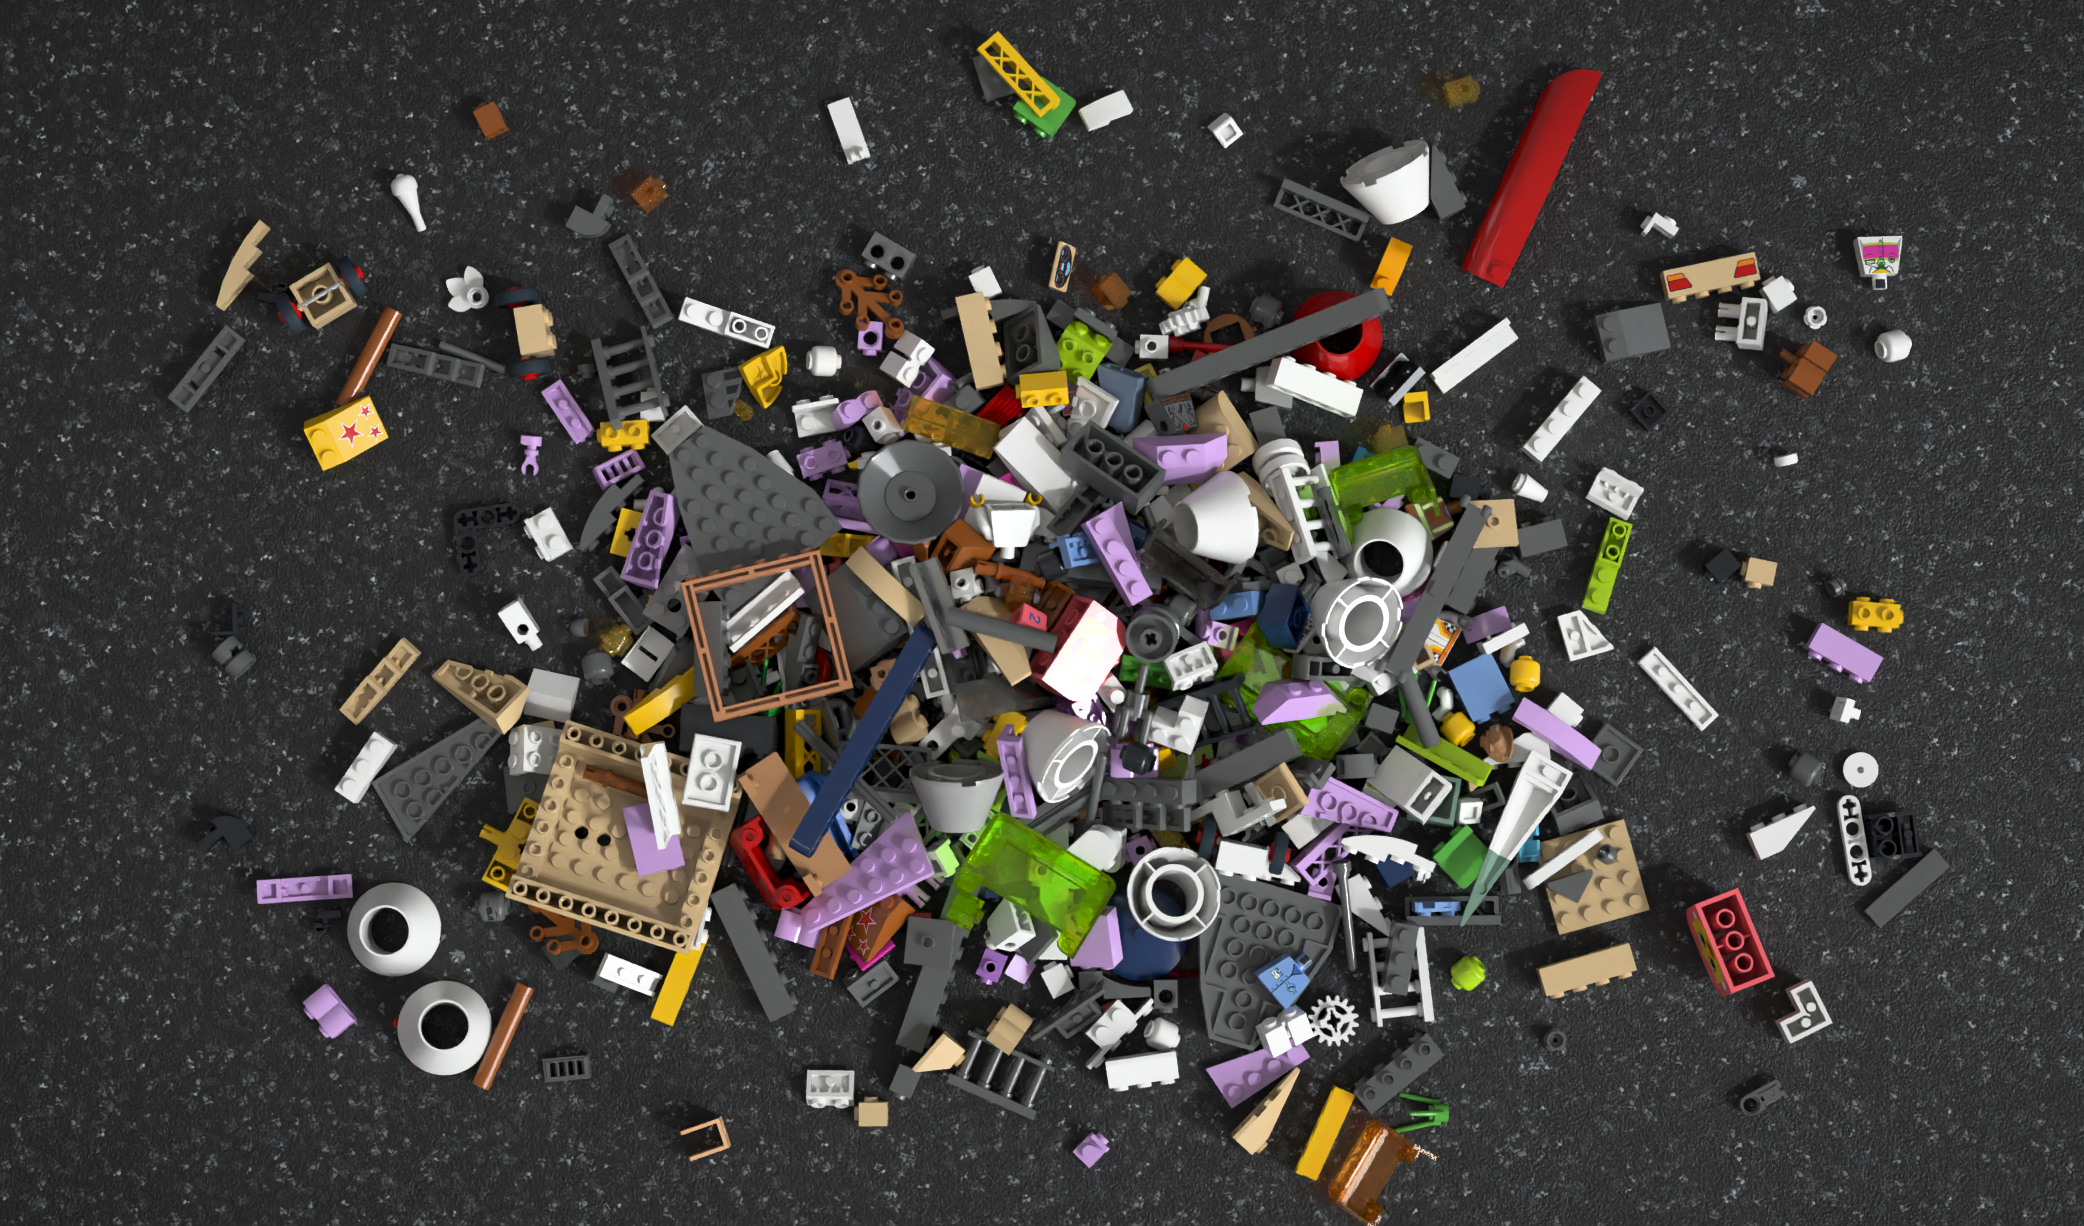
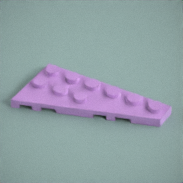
(883, 869)

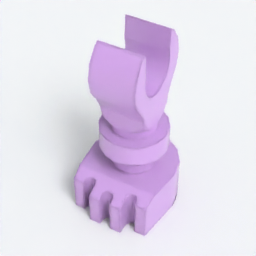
(531, 452)

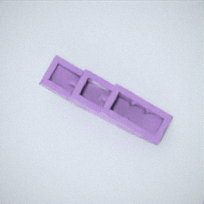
(1557, 733)

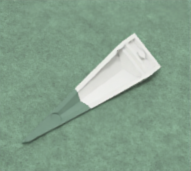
(1530, 799)

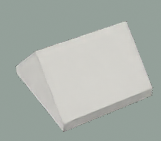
(551, 695)

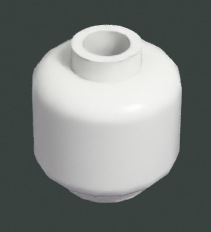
(1893, 346)
(823, 361)
(1161, 1034)

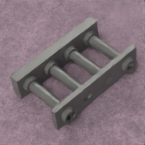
(607, 373)
(1004, 1096)

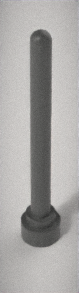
(1095, 792)
(1342, 870)

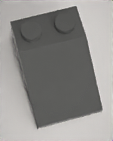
(1631, 332)
(1029, 345)

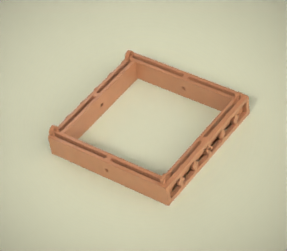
(761, 569)

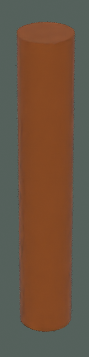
(369, 356)
(502, 1035)

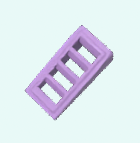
(597, 471)

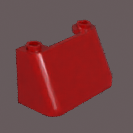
(775, 892)

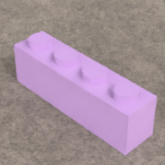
(651, 540)
(1115, 548)

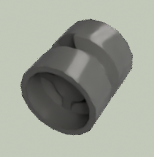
(233, 657)

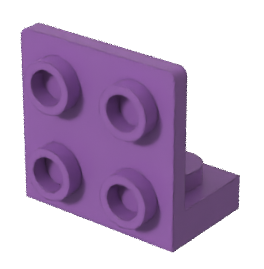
(1087, 709)

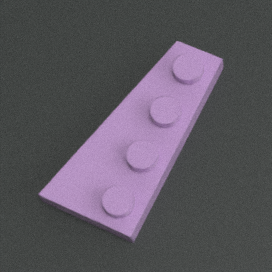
(1348, 806)
(1252, 1072)

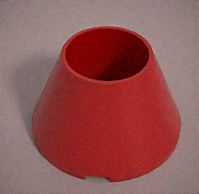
(1347, 365)

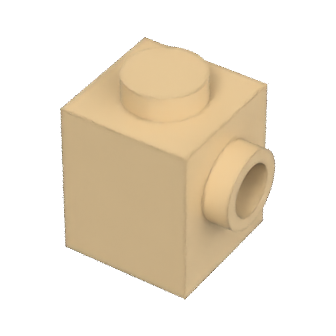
(1758, 572)
(871, 1112)

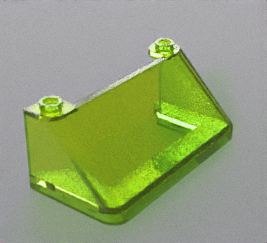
(1260, 663)
(1037, 879)

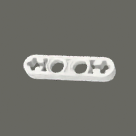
(1857, 839)
(1563, 858)

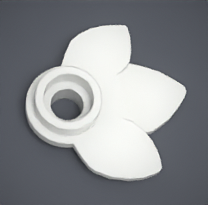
(464, 290)

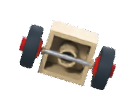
(322, 295)
(532, 330)

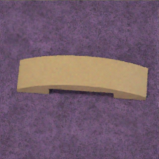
(886, 586)

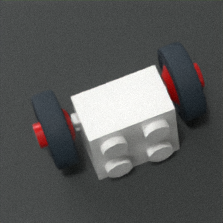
(1239, 856)

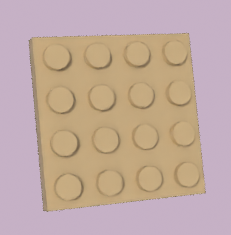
(1613, 888)

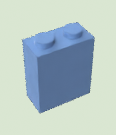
(1239, 605)
(1481, 688)

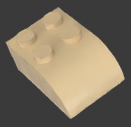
(1220, 416)

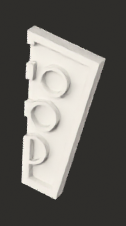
(1089, 404)

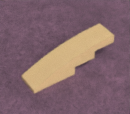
(238, 274)
(380, 681)

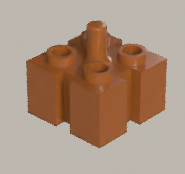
(1806, 368)

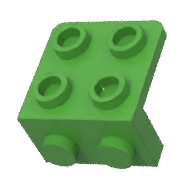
(1049, 122)
(1461, 855)

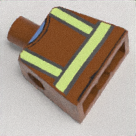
(1434, 525)

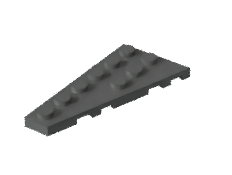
(425, 781)

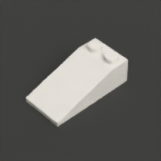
(1036, 465)

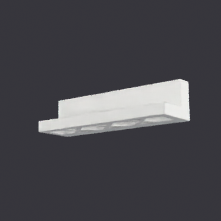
(1474, 356)
(763, 608)

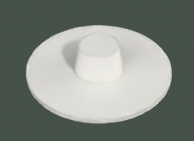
(1860, 769)

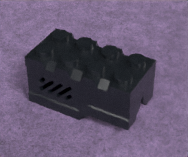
(757, 733)

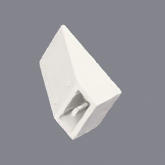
(1410, 784)

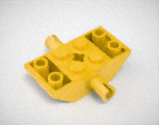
(509, 845)

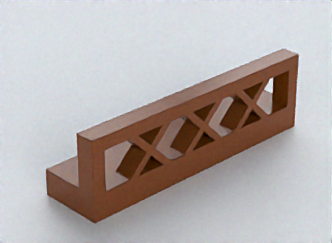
(776, 627)
(830, 948)

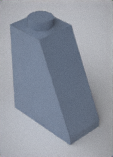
(1128, 388)

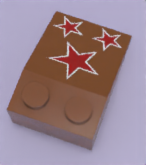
(877, 924)

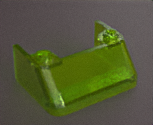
(1380, 479)

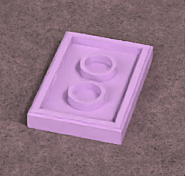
(644, 845)

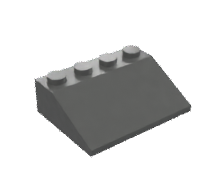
(864, 620)

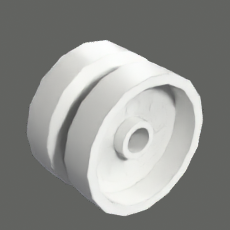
(1278, 455)

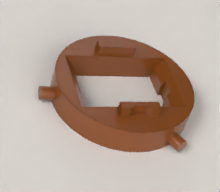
(1224, 321)

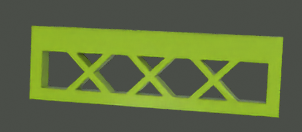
(1449, 757)

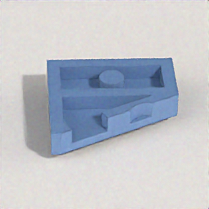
(1425, 908)

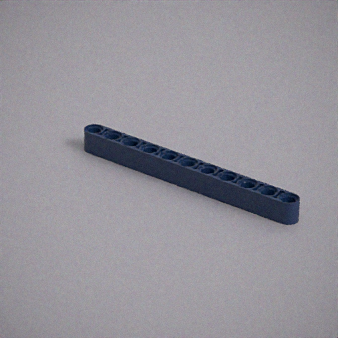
(864, 741)

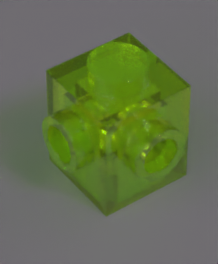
(965, 910)

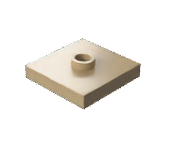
(1500, 526)
(1281, 784)

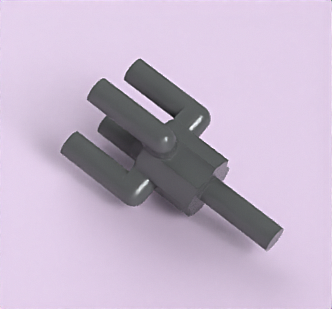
(1134, 709)

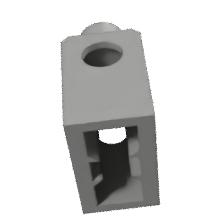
(1264, 394)

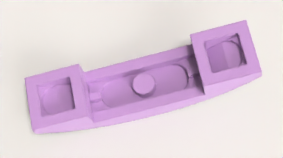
(304, 888)

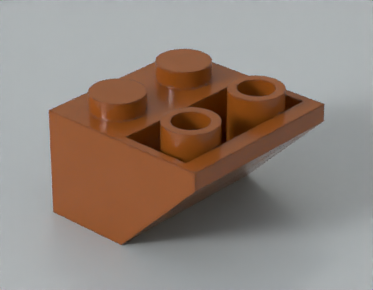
(961, 547)

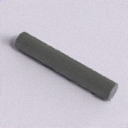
(1001, 629)
(1418, 708)

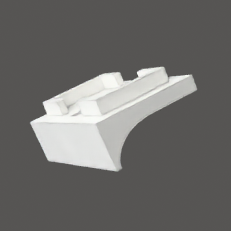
(640, 662)

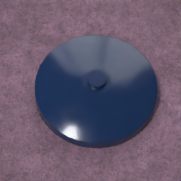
(1144, 954)

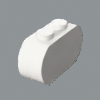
(1097, 847)

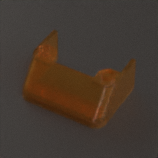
(1369, 1169)

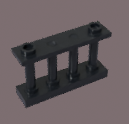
(1211, 691)

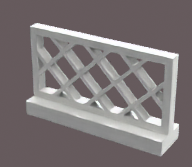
(660, 792)

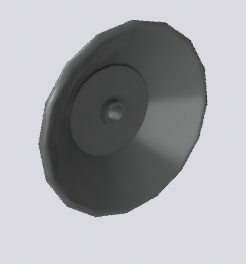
(914, 469)

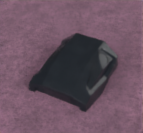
(1891, 835)

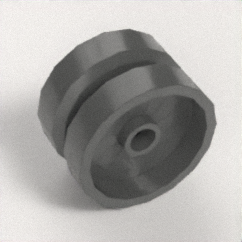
(1153, 633)

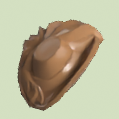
(1498, 742)

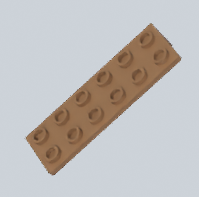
(783, 808)

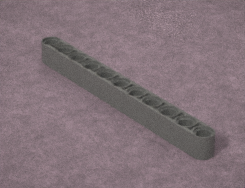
(1270, 344)

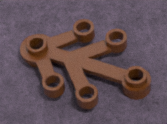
(868, 300)
(565, 926)

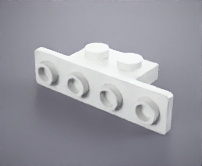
(1112, 1025)

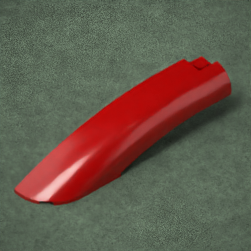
(1530, 175)

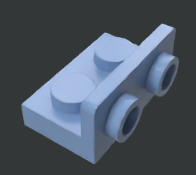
(1076, 550)

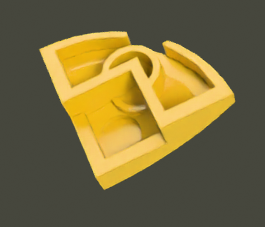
(764, 374)

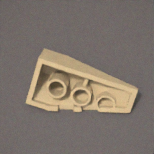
(1271, 522)
(1006, 655)
(489, 695)
(1259, 1123)

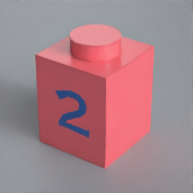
(1029, 617)

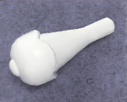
(406, 190)

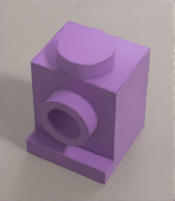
(995, 957)

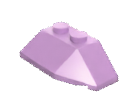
(1185, 457)
(1295, 700)

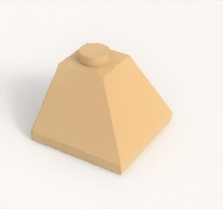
(941, 1055)

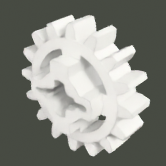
(1184, 321)
(1343, 1018)

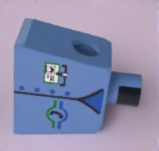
(1284, 977)

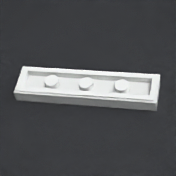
(1677, 688)

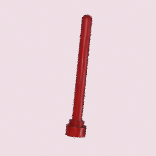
(1179, 344)

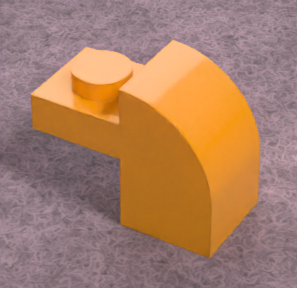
(1391, 265)

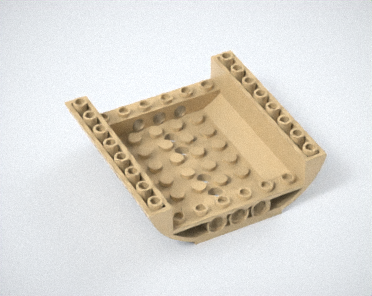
(602, 881)

